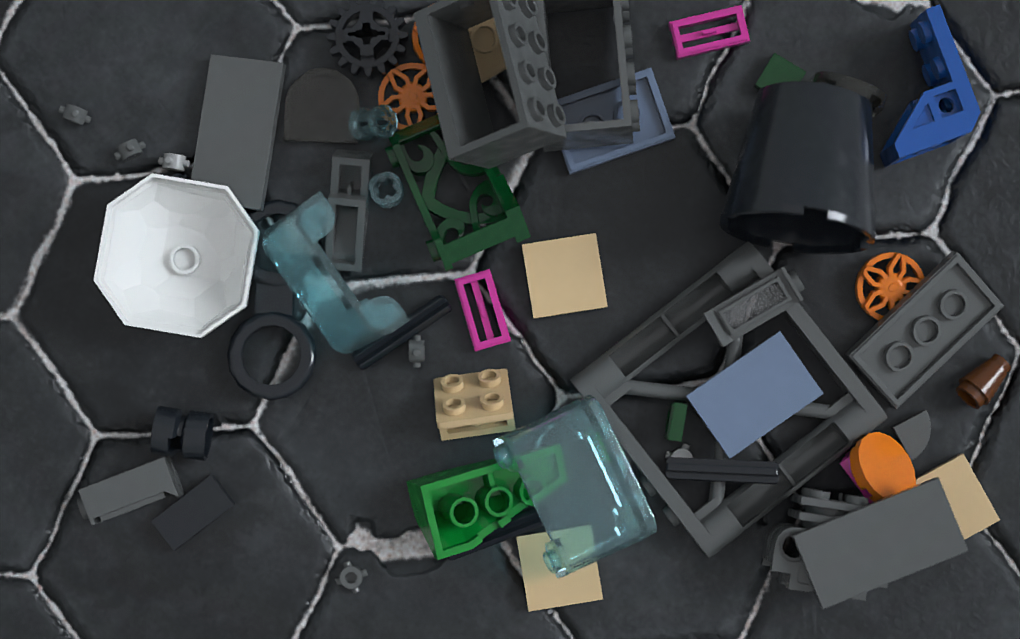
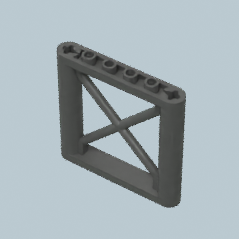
(726, 518)

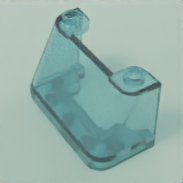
(319, 286)
(577, 484)

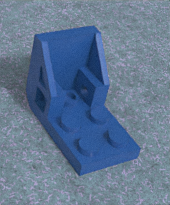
(922, 122)

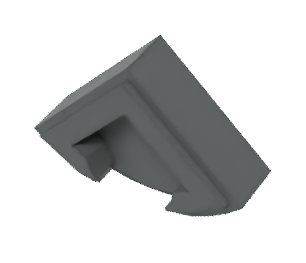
(914, 433)

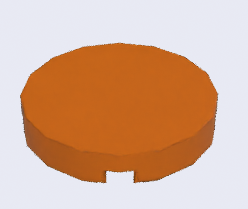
(881, 466)

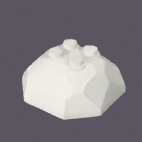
(176, 255)

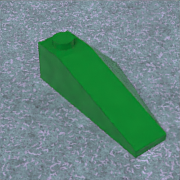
(465, 505)

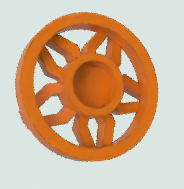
(411, 97)
(888, 286)

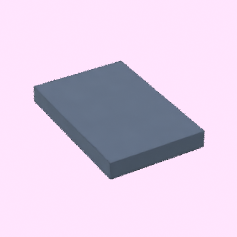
(605, 104)
(754, 394)

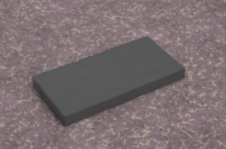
(239, 126)
(924, 329)
(879, 543)

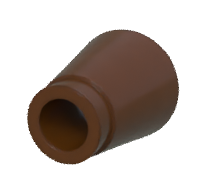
(982, 382)

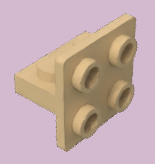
(473, 404)

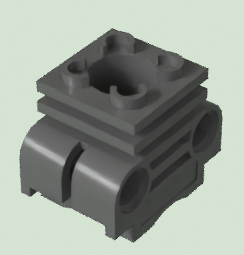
(817, 509)

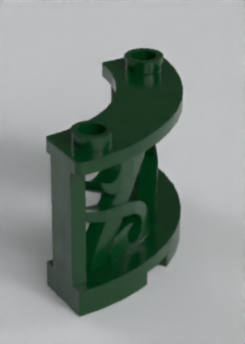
(501, 219)

